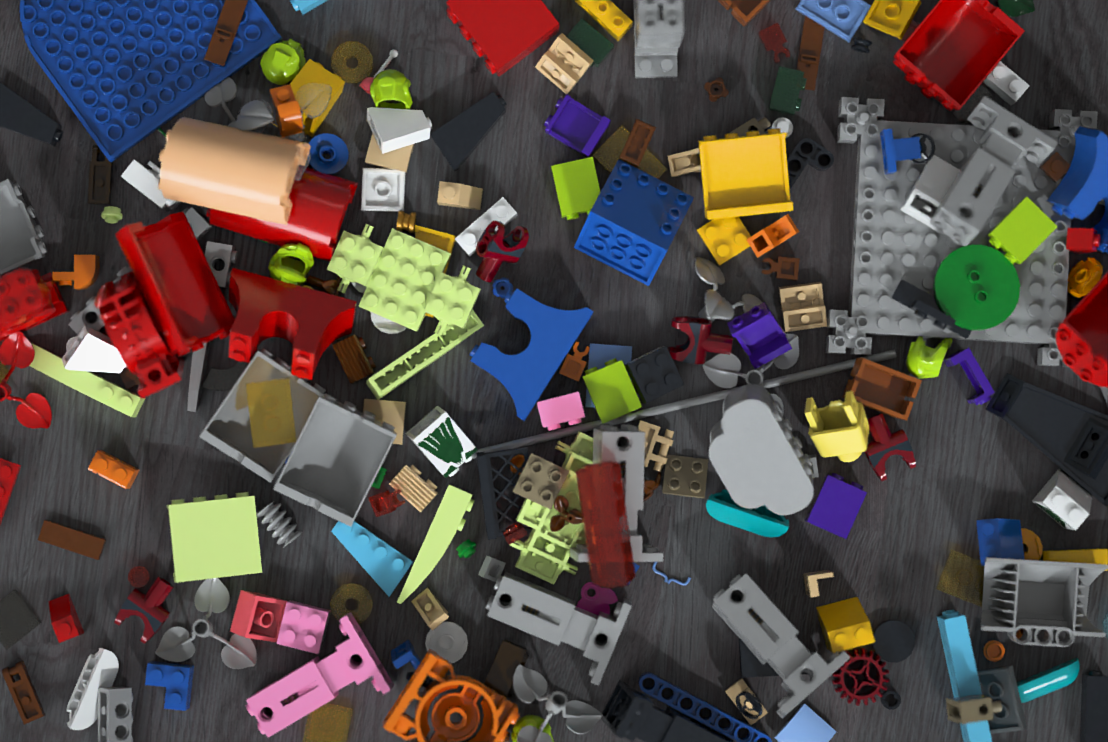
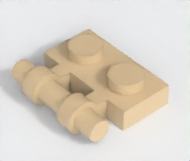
(651, 436)

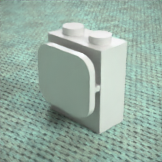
(147, 183)

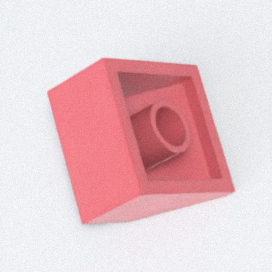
(258, 616)

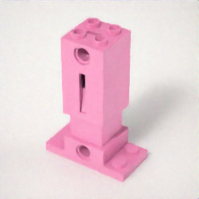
(318, 681)

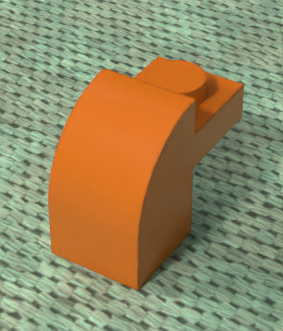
(287, 110)
(772, 235)
(84, 275)

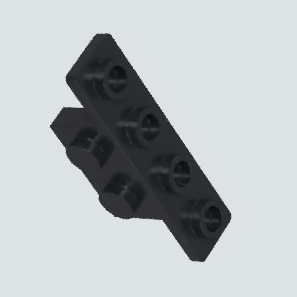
(926, 307)

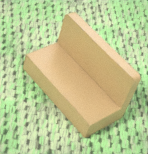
(810, 581)

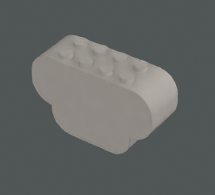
(759, 454)

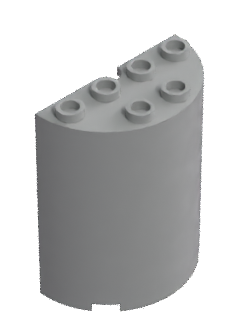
(230, 424)
(336, 459)

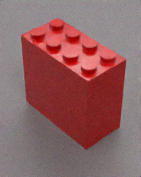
(503, 28)

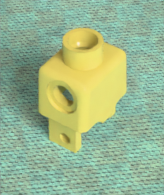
(838, 428)

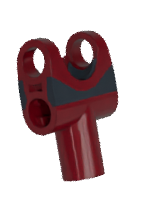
(499, 248)
(699, 340)
(885, 445)
(147, 607)

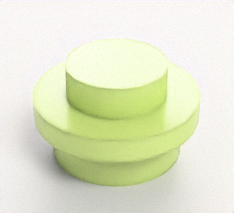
(112, 214)

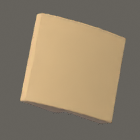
(564, 63)
(395, 159)
(802, 306)
(390, 412)

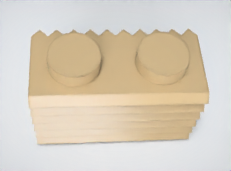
(414, 488)

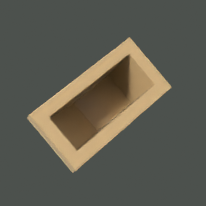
(459, 195)

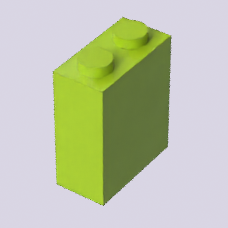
(576, 187)
(1021, 231)
(611, 390)

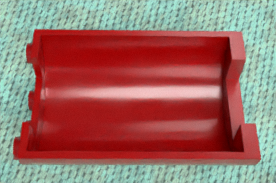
(314, 220)
(176, 283)

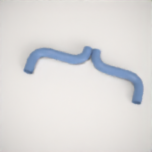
(671, 579)

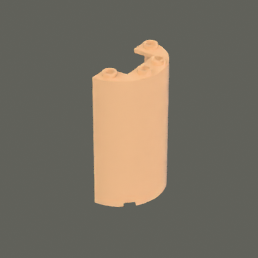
(230, 169)

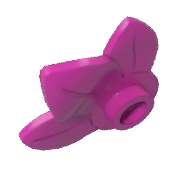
(599, 601)

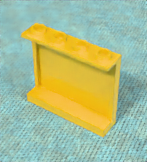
(744, 174)

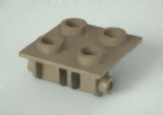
(685, 476)
(540, 481)

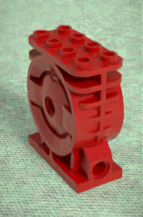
(28, 301)
(137, 335)

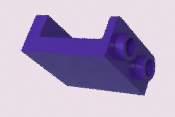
(576, 126)
(760, 335)
(974, 374)
(836, 505)

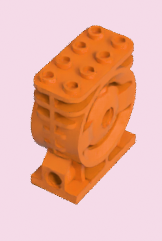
(497, 709)

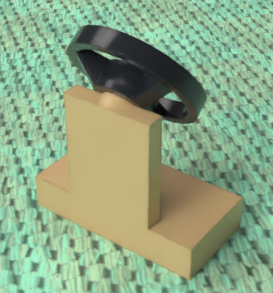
(746, 701)

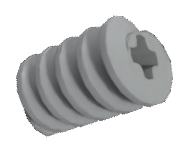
(279, 524)

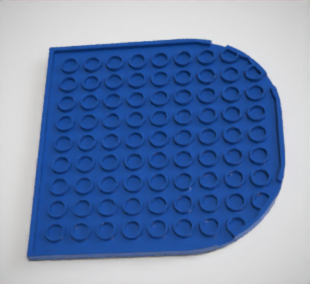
(135, 61)

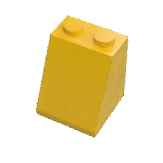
(315, 73)
(844, 625)

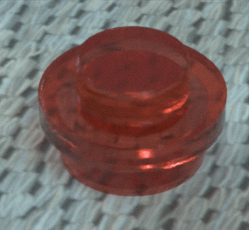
(138, 576)

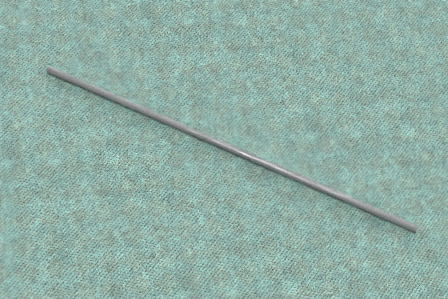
(682, 404)

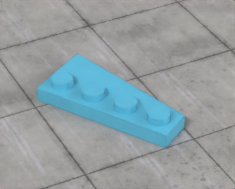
(376, 556)

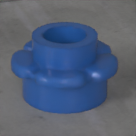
(497, 287)

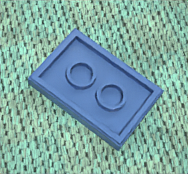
(837, 16)
(602, 353)

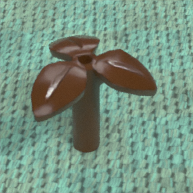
(329, 286)
(650, 486)
(573, 516)

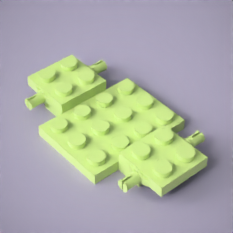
(404, 279)
(546, 551)

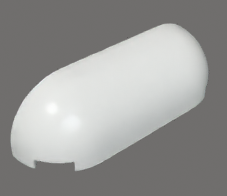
(97, 672)

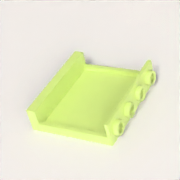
(214, 537)

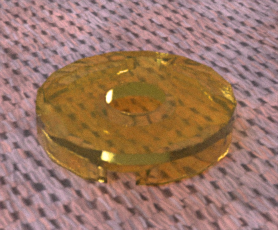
(346, 51)
(354, 591)

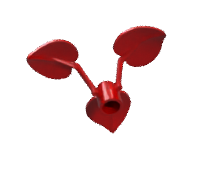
(35, 409)

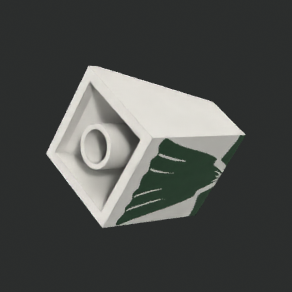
(442, 442)
(1064, 501)

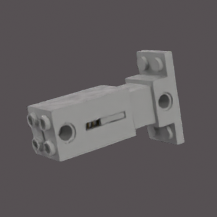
(657, 37)
(988, 170)
(631, 459)
(558, 619)
(774, 640)

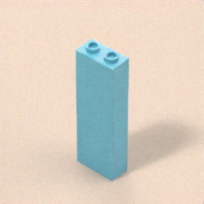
(962, 668)

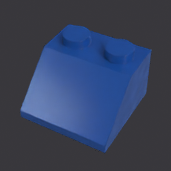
(1000, 539)

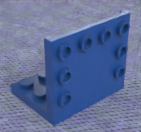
(633, 222)

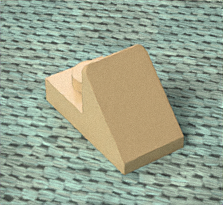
(684, 162)
(430, 609)

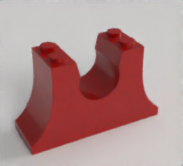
(286, 311)

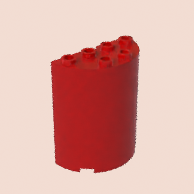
(956, 49)
(1084, 336)

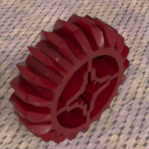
(877, 684)

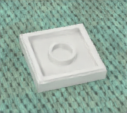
(383, 190)

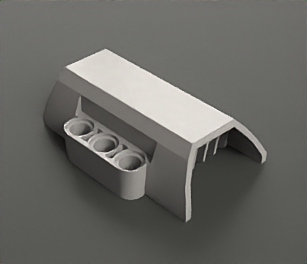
(1038, 597)

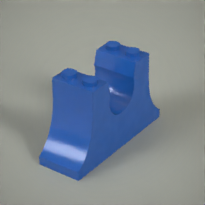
(1085, 182)
(551, 339)

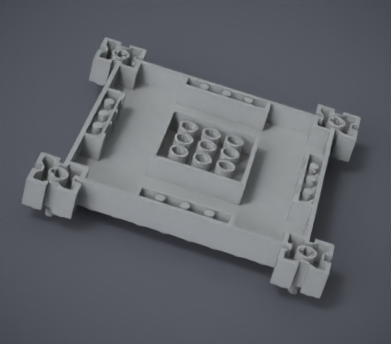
(898, 247)

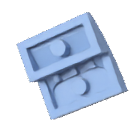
(805, 727)

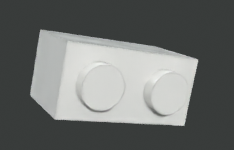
(1006, 83)

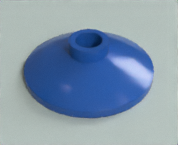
(331, 145)

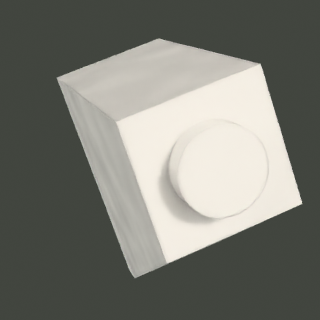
(398, 127)
(93, 353)

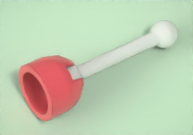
(365, 84)

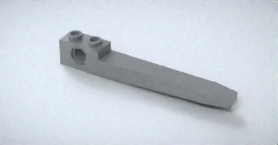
(213, 253)

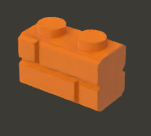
(113, 469)

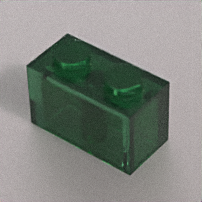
(591, 42)
(787, 90)

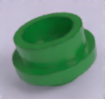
(466, 549)

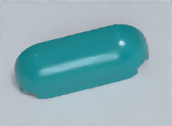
(755, 520)
(1048, 680)

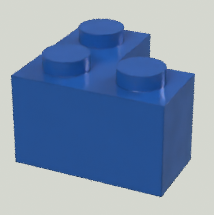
(176, 679)

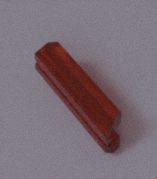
(605, 524)

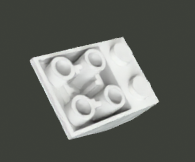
(930, 190)

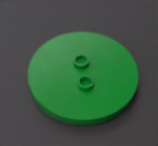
(976, 287)

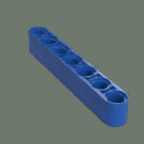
(697, 704)

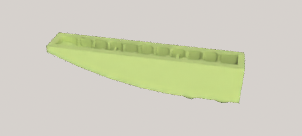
(421, 356)
(87, 383)
(440, 534)

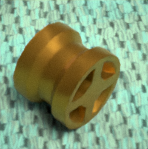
(406, 221)

